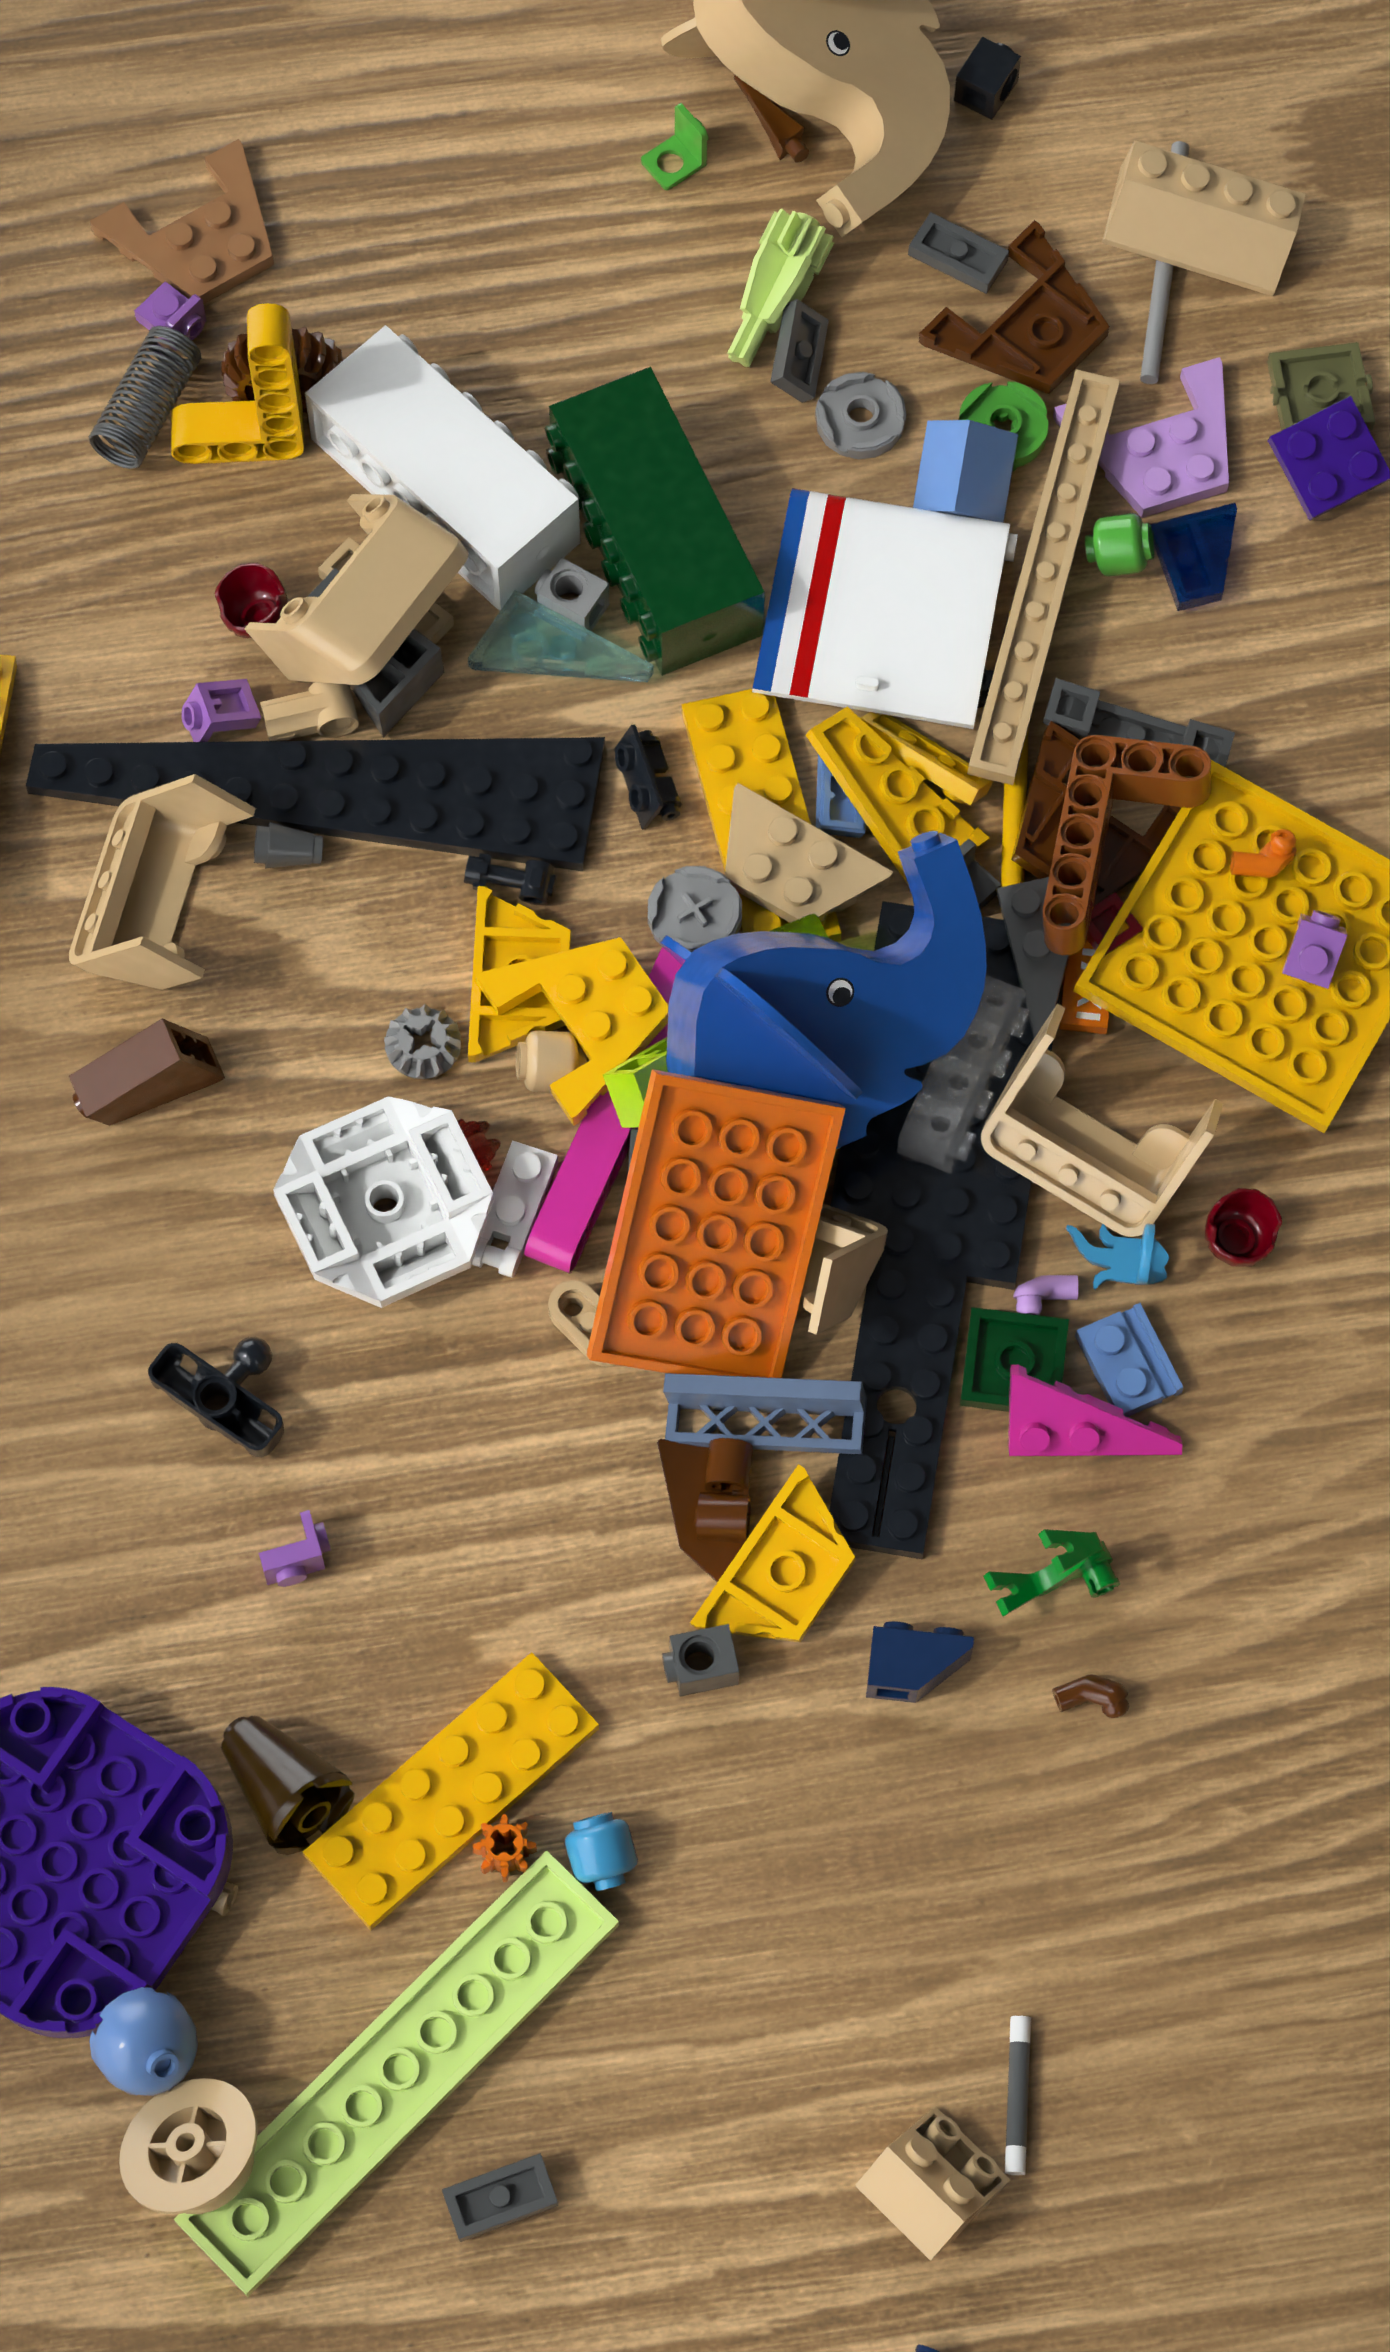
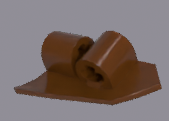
(709, 1499)

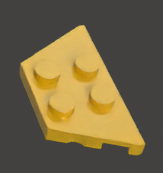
(504, 938)
(782, 1569)

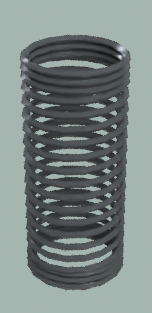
(160, 375)

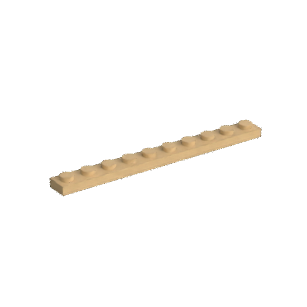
(1043, 578)

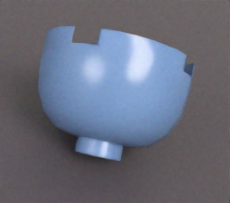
(144, 2042)

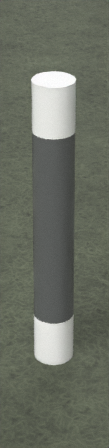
(1017, 2095)

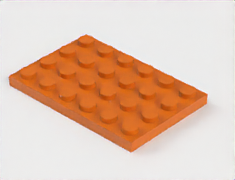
(714, 1229)

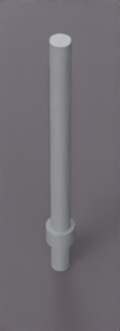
(1158, 307)

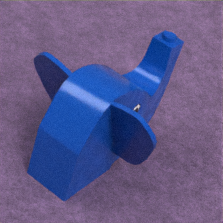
(832, 1017)

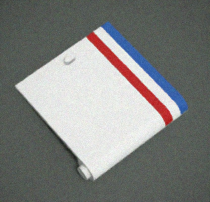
(882, 608)

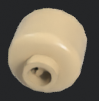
(547, 1058)

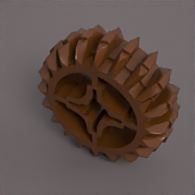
(314, 360)

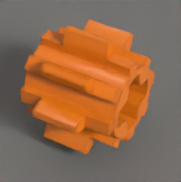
(505, 1834)

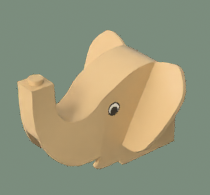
(846, 64)

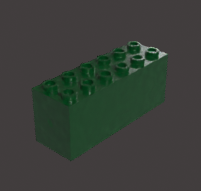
(655, 522)

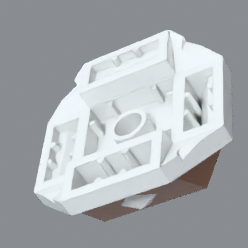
(376, 1154)

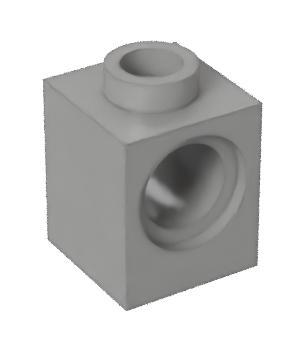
(570, 578)

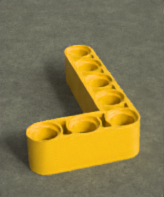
(249, 429)

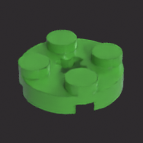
(1017, 404)

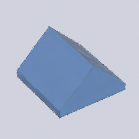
(966, 469)

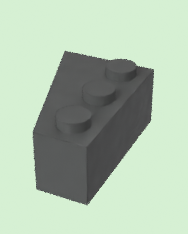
(401, 681)

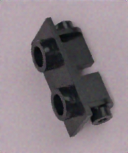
(639, 759)

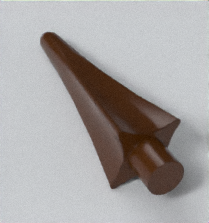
(781, 129)

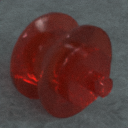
(483, 1149)

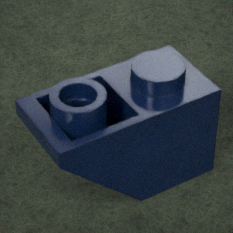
(911, 1662)

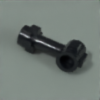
(535, 882)

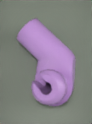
(1045, 1288)

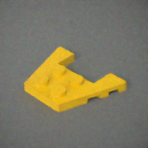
(599, 998)

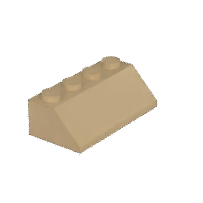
(1203, 218)

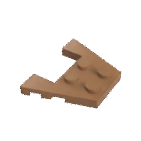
(209, 246)

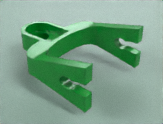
(1084, 1558)

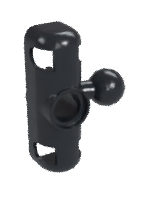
(240, 1416)

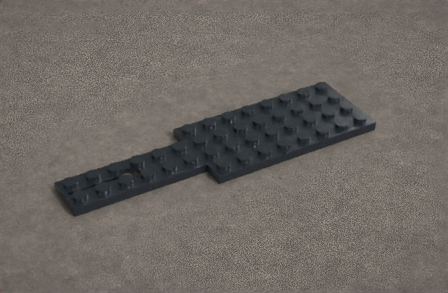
(937, 1239)

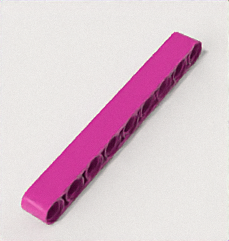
(589, 1165)

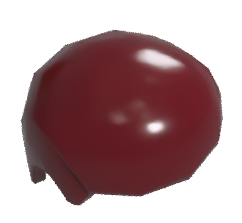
(250, 595)
(1242, 1227)

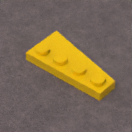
(883, 788)

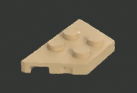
(792, 863)

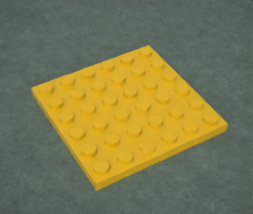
(1217, 944)

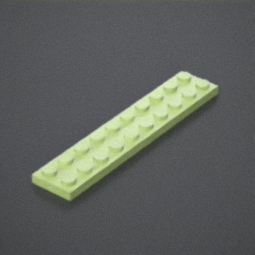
(402, 2069)

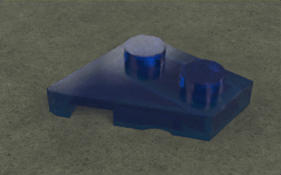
(1196, 554)

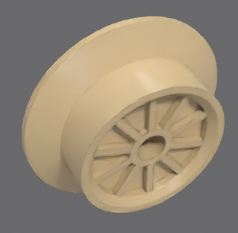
(190, 2148)

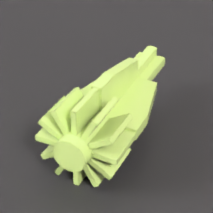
(780, 272)

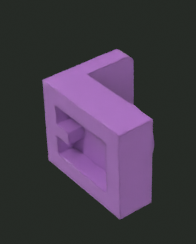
(173, 310)
(219, 708)

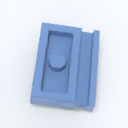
(1129, 1360)

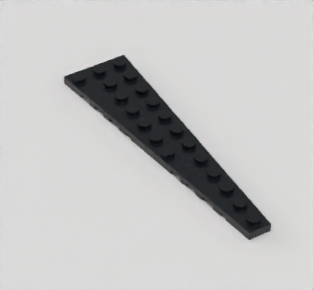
(429, 794)

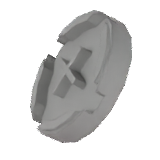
(694, 907)

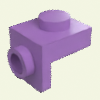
(1315, 948)
(292, 1562)

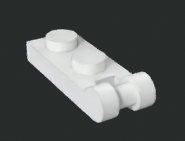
(515, 1206)

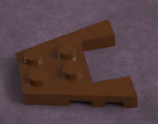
(1039, 334)
(1125, 850)

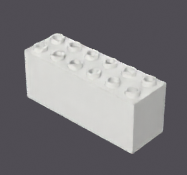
(421, 439)

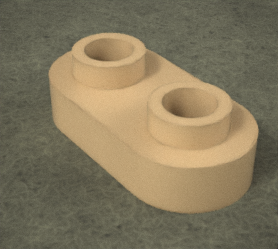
(577, 1327)

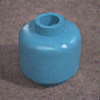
(601, 1851)

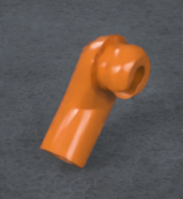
(1269, 860)

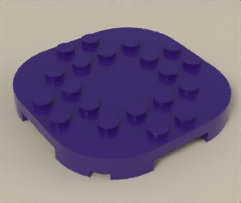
(101, 1859)

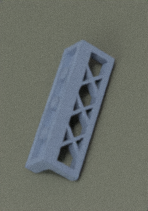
(770, 1396)

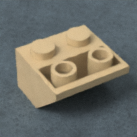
(932, 2182)

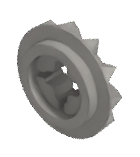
(426, 1061)

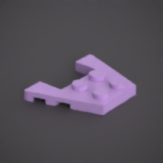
(1173, 457)

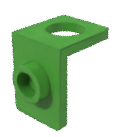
(687, 143)

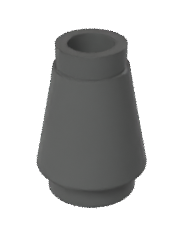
(286, 846)

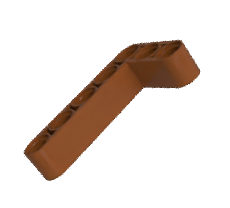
(1118, 780)

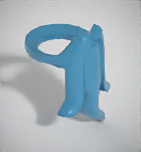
(1125, 1258)

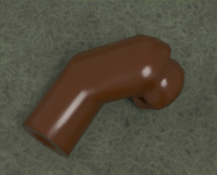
(1096, 1690)

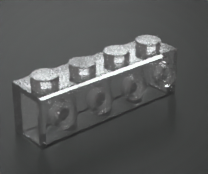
(959, 1081)

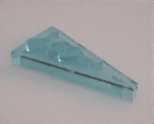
(543, 642)

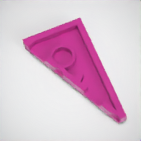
(1065, 1423)

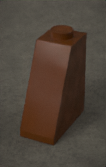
(145, 1073)

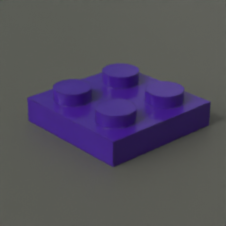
(1330, 458)

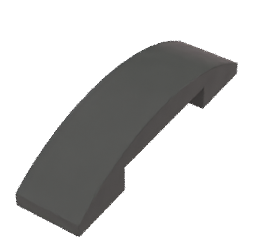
(1082, 715)

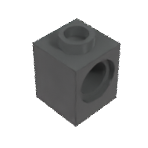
(713, 1641)

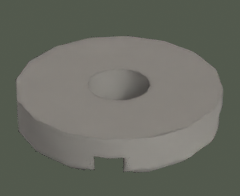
(855, 438)

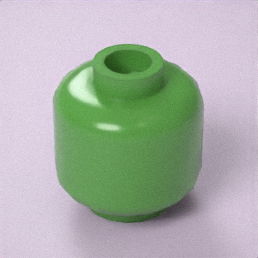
(1120, 544)

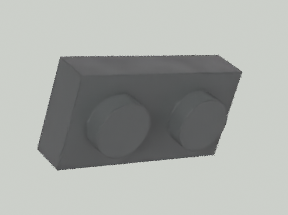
(958, 253)
(799, 351)
(500, 2197)

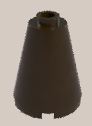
(284, 1783)

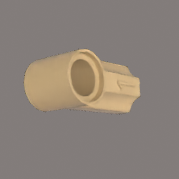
(321, 710)

